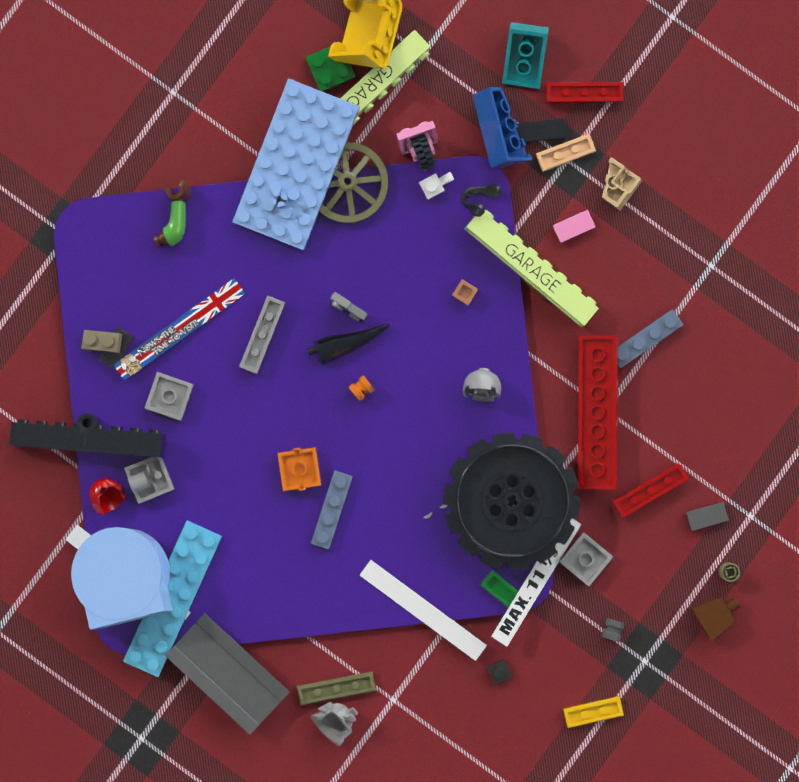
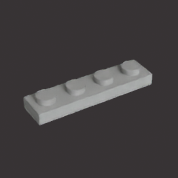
(262, 334)

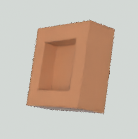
(465, 292)

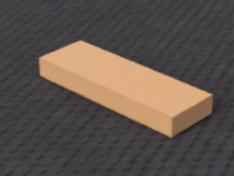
(565, 152)

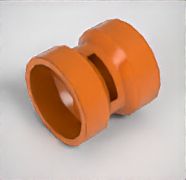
(361, 388)

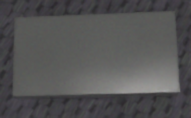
(707, 516)

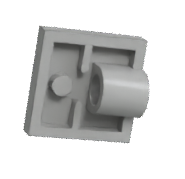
(149, 479)

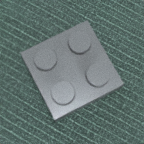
(169, 396)
(586, 559)

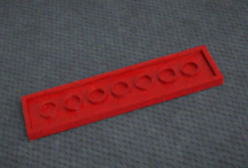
(598, 412)

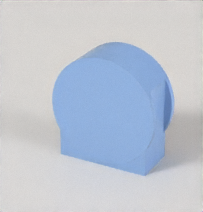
(121, 577)

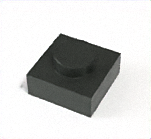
(499, 671)

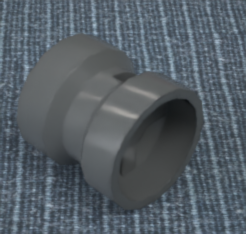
(613, 630)

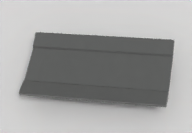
(227, 673)

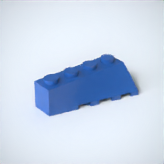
(499, 129)

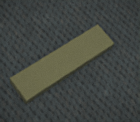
(336, 688)

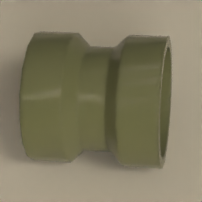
(728, 569)

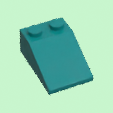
(525, 55)

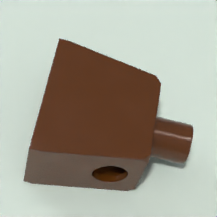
(715, 615)

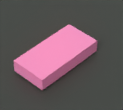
(574, 226)

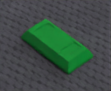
(499, 588)

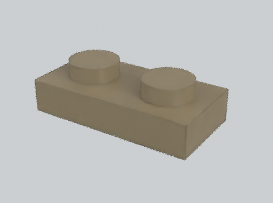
(101, 341)

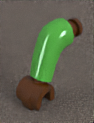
(175, 229)

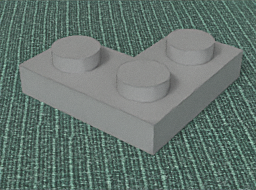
(342, 303)

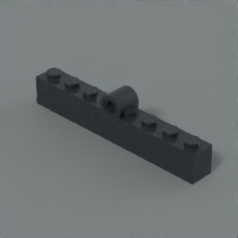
(87, 439)

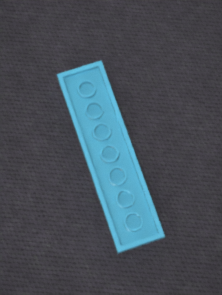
(187, 569)

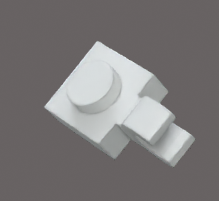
(433, 186)

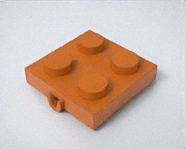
(299, 469)

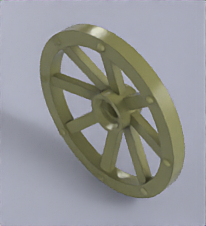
(376, 204)

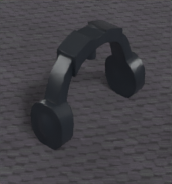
(475, 208)

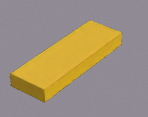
(593, 712)

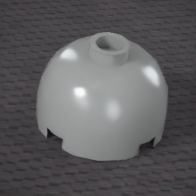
(482, 385)

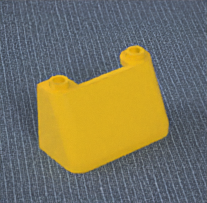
(368, 33)

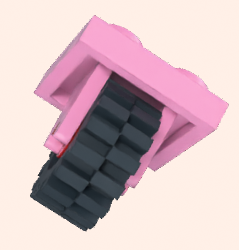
(419, 143)

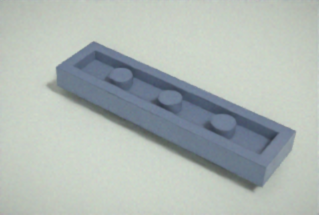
(648, 337)
(331, 509)

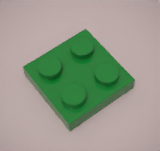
(327, 71)

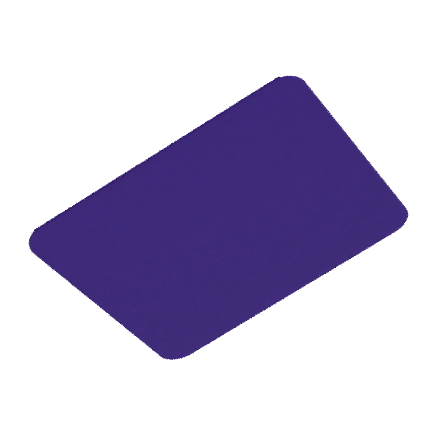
(224, 451)

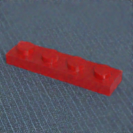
(584, 92)
(650, 490)

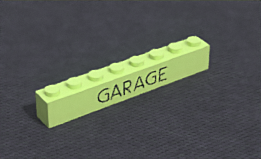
(378, 80)
(532, 268)

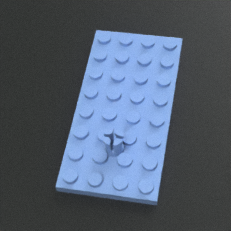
(296, 164)

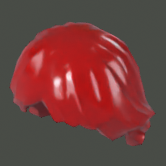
(106, 495)

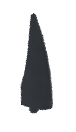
(342, 344)

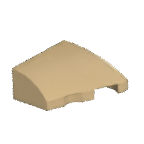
(619, 184)

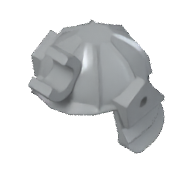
(335, 721)

